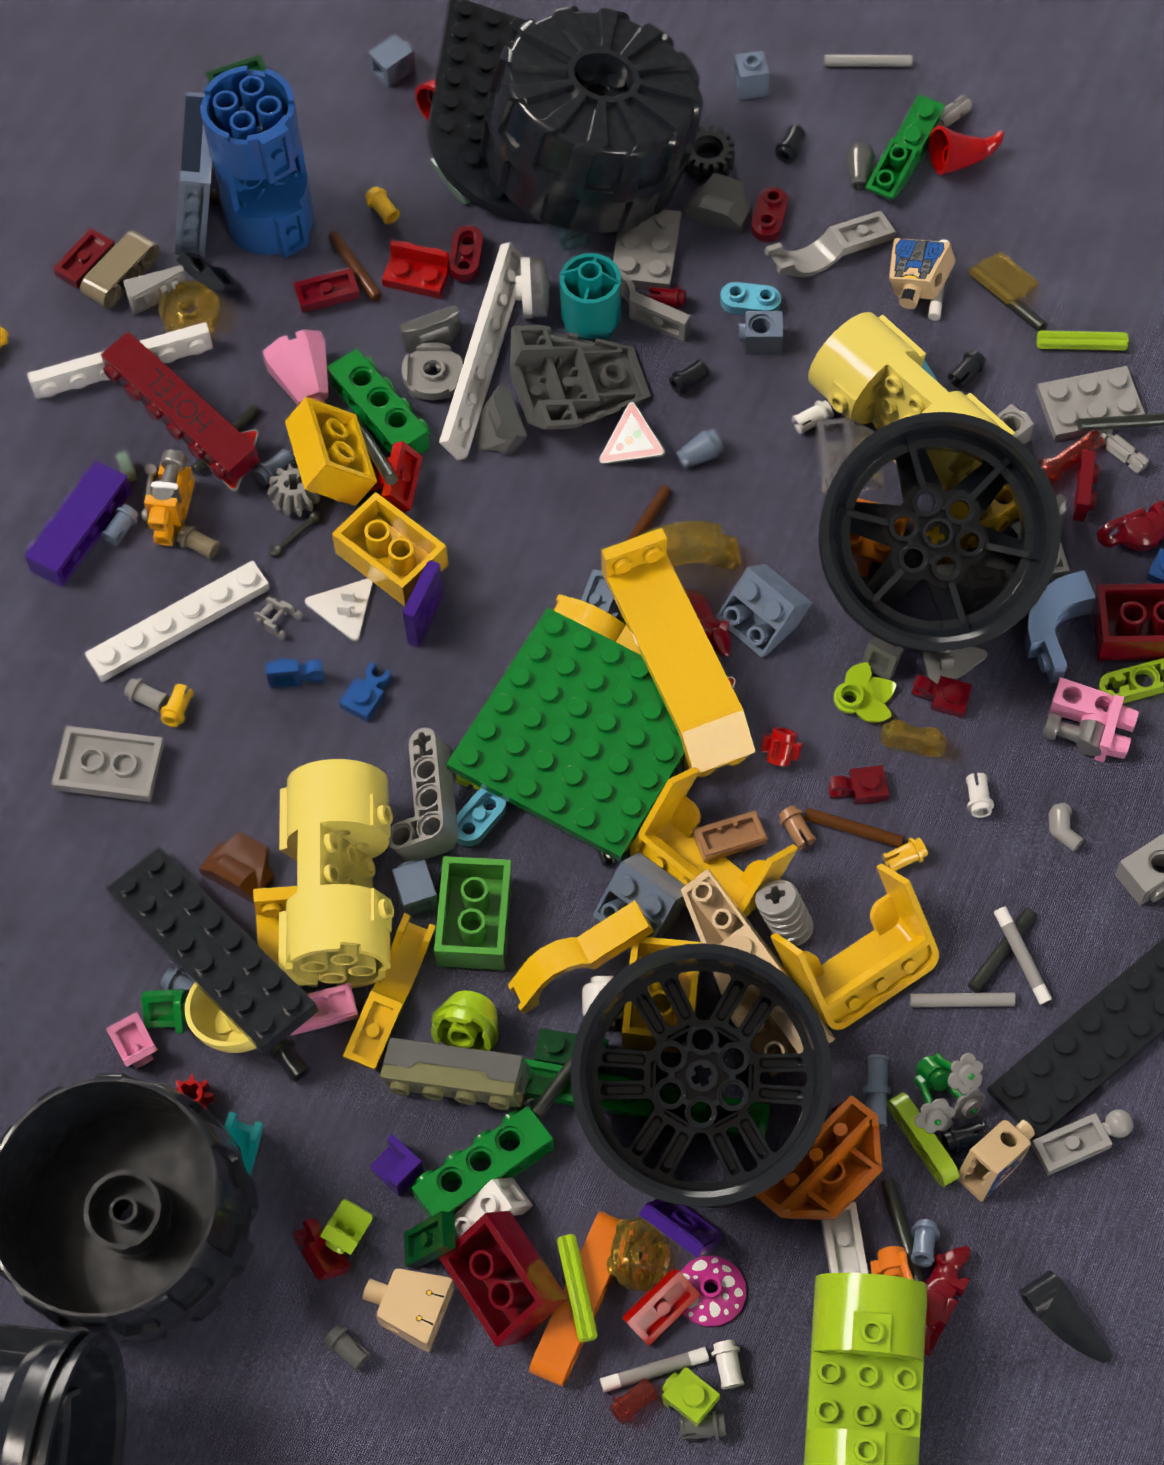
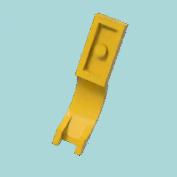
(596, 620)
(585, 951)
(389, 994)

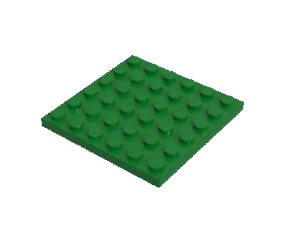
(574, 736)

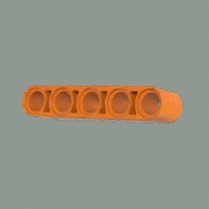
(560, 1343)

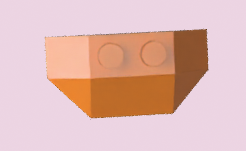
(833, 1170)

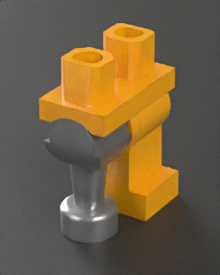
(170, 497)

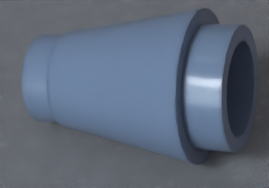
(700, 449)

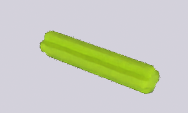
(1082, 340)
(577, 1288)

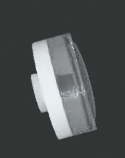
(533, 287)

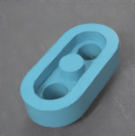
(749, 298)
(475, 816)

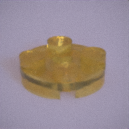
(179, 299)
(624, 1262)

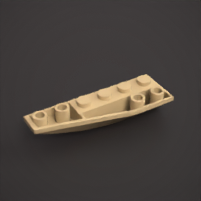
(723, 923)

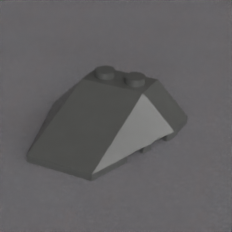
(572, 379)

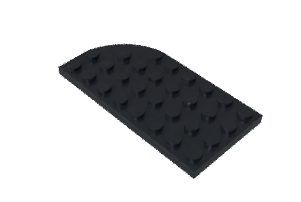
(465, 68)

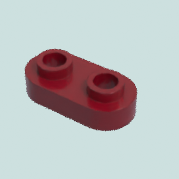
(771, 212)
(464, 255)

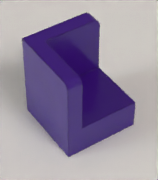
(397, 1166)

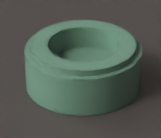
(126, 465)

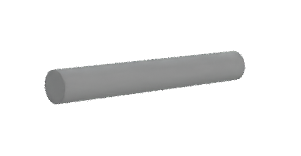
(868, 61)
(962, 1000)

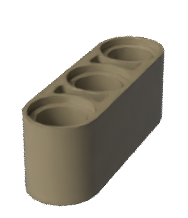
(126, 260)

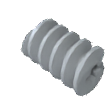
(784, 911)

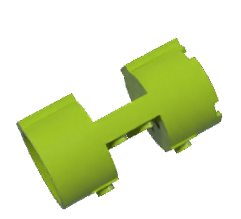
(866, 1370)

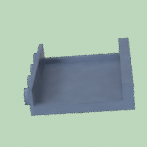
(193, 181)

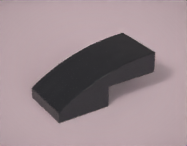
(210, 276)

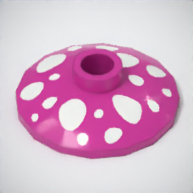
(724, 1304)

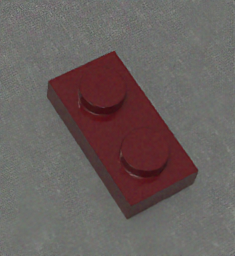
(83, 257)
(326, 290)
(1084, 496)

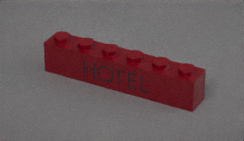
(180, 408)

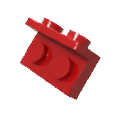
(416, 269)

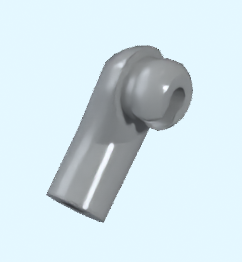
(1060, 826)

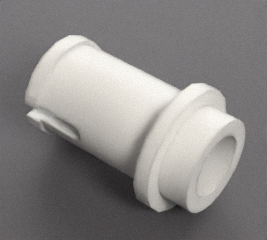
(809, 417)
(980, 802)
(728, 1364)

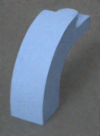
(1060, 601)

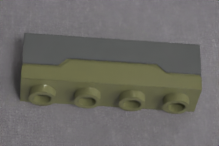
(455, 1073)

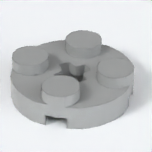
(432, 386)

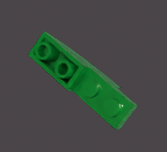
(906, 149)

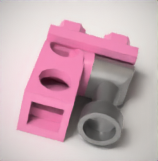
(1098, 717)

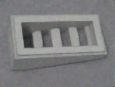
(148, 289)

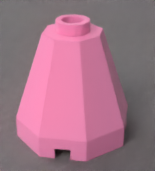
(299, 365)

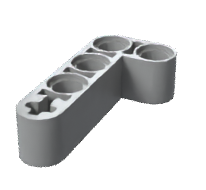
(435, 820)

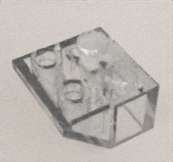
(834, 443)

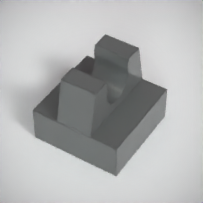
(882, 657)

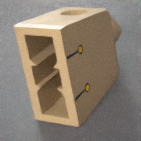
(411, 1304)

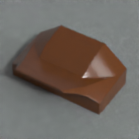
(239, 866)

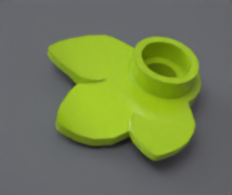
(869, 694)

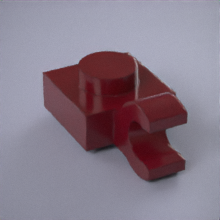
(948, 695)
(864, 784)
(321, 1259)

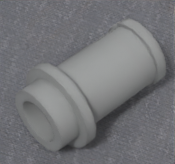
(146, 695)

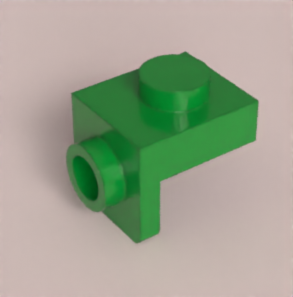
(164, 1009)

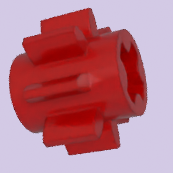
(781, 746)
(195, 1089)

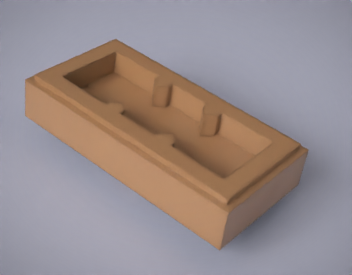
(730, 836)

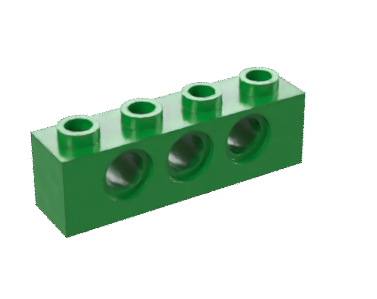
(354, 370)
(516, 1125)

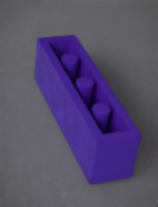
(78, 523)

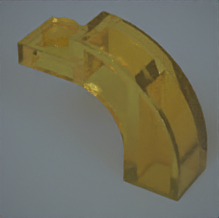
(700, 543)

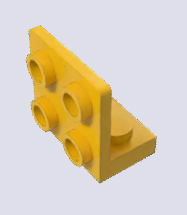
(268, 904)

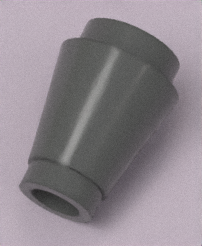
(859, 164)

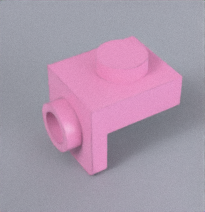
(132, 1041)

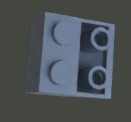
(763, 609)
(650, 887)

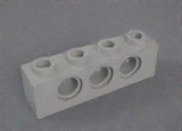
(1137, 873)

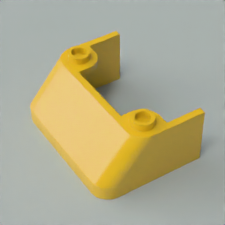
(669, 843)
(874, 966)

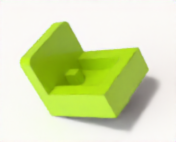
(346, 1227)
(689, 1395)

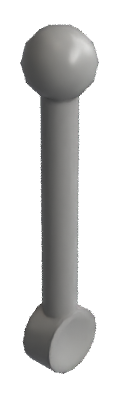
(150, 472)

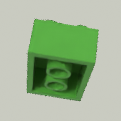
(473, 913)

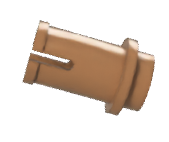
(796, 826)

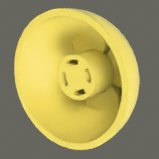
(212, 1025)

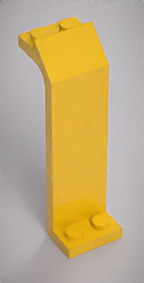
(677, 653)

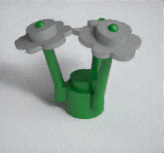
(935, 1074)

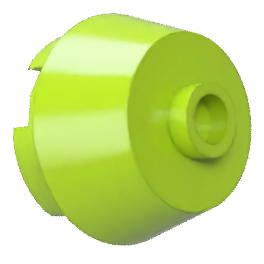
(466, 1021)

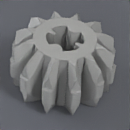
(289, 493)

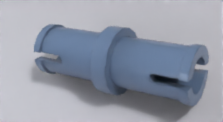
(877, 1086)

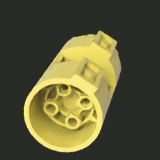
(878, 377)
(333, 826)

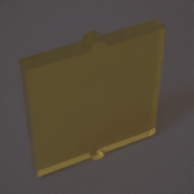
(1003, 277)

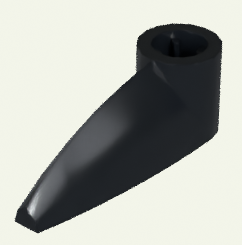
(1057, 1309)

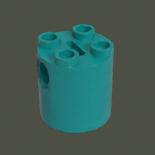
(590, 296)

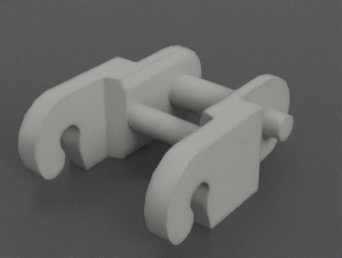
(282, 608)

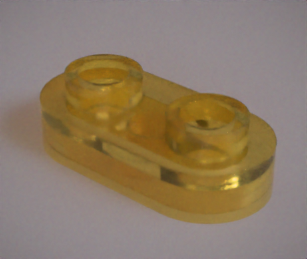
(913, 739)

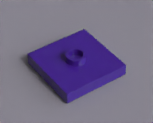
(423, 603)
(683, 1226)

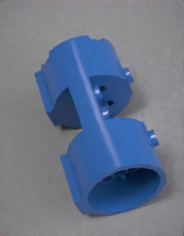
(258, 161)

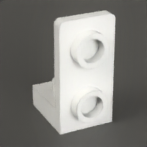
(495, 1196)

